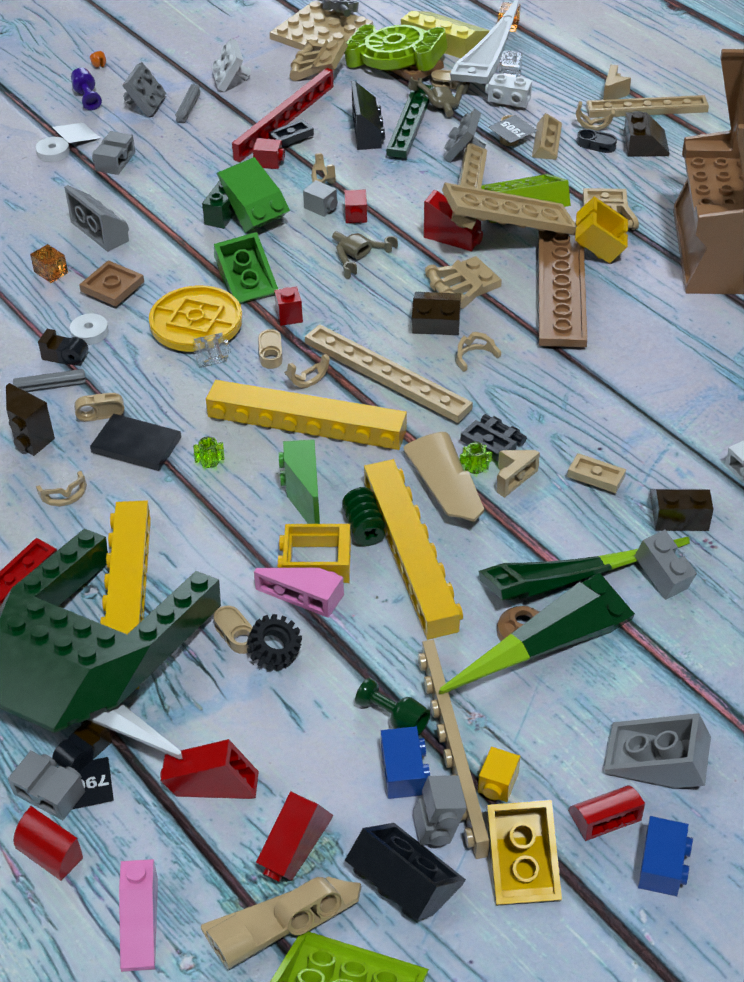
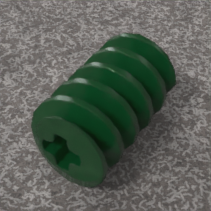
(363, 516)

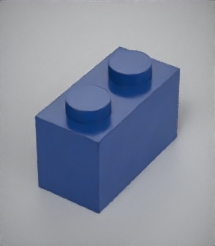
(403, 762)
(664, 856)

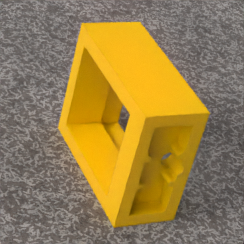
(317, 536)

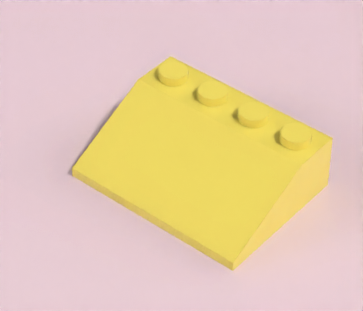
(460, 35)

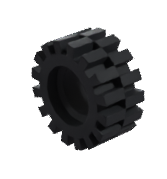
(270, 655)

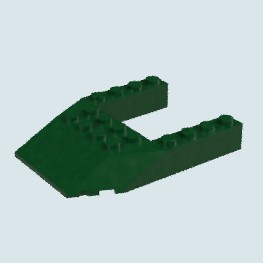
(68, 666)

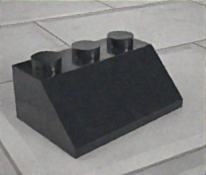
(366, 119)
(403, 870)

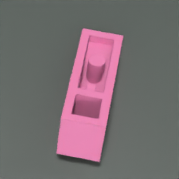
(304, 587)
(138, 914)

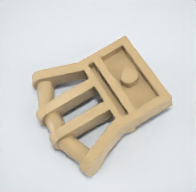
(321, 57)
(615, 199)
(473, 274)

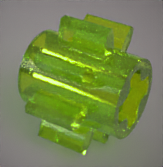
(208, 452)
(475, 458)

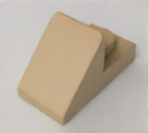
(616, 85)
(515, 469)

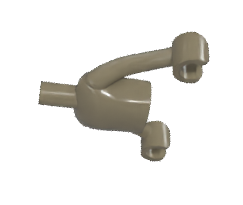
(441, 96)
(357, 247)

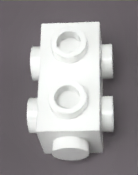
(509, 90)

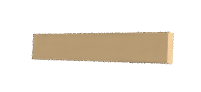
(652, 106)

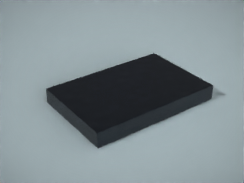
(135, 441)

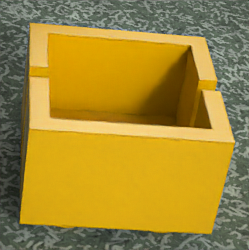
(601, 230)

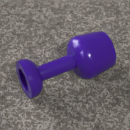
(83, 84)

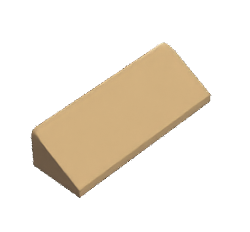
(547, 138)

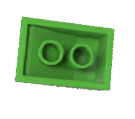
(252, 194)
(245, 268)
(301, 477)

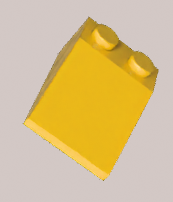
(523, 852)

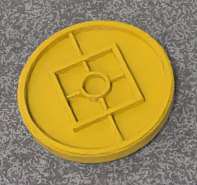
(193, 314)

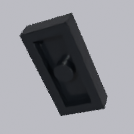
(292, 132)

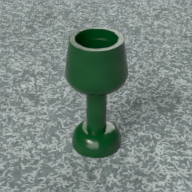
(404, 713)

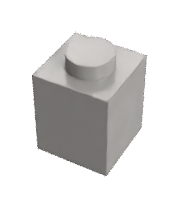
(320, 198)

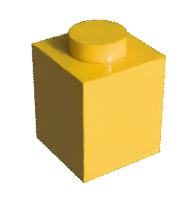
(498, 774)

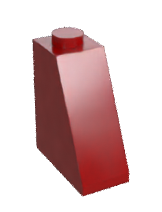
(443, 230)
(210, 772)
(293, 837)

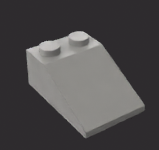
(660, 750)

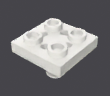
(229, 65)

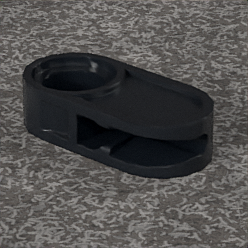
(597, 140)

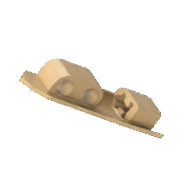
(444, 475)
(295, 912)

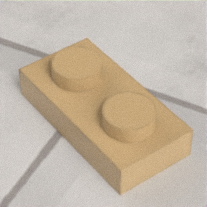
(596, 473)

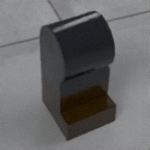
(61, 349)
(82, 746)

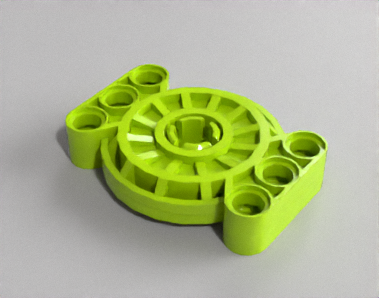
(396, 47)

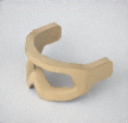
(589, 125)
(329, 170)
(490, 346)
(322, 367)
(44, 494)

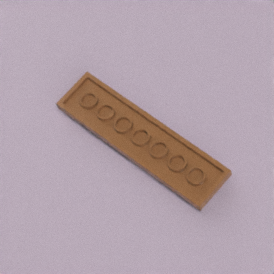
(561, 291)

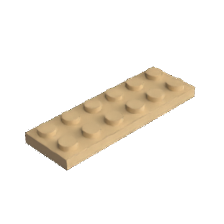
(508, 209)

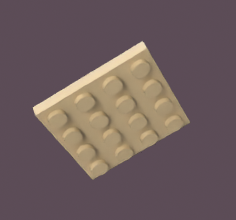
(317, 24)

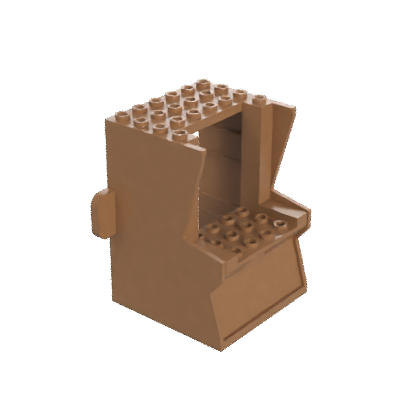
(712, 199)

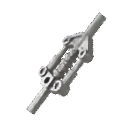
(341, 6)

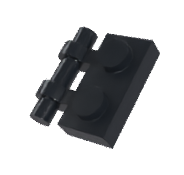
(494, 434)

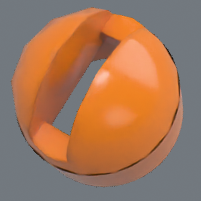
(98, 59)

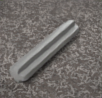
(187, 103)
(50, 380)

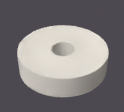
(52, 149)
(90, 328)

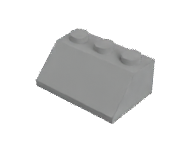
(96, 219)

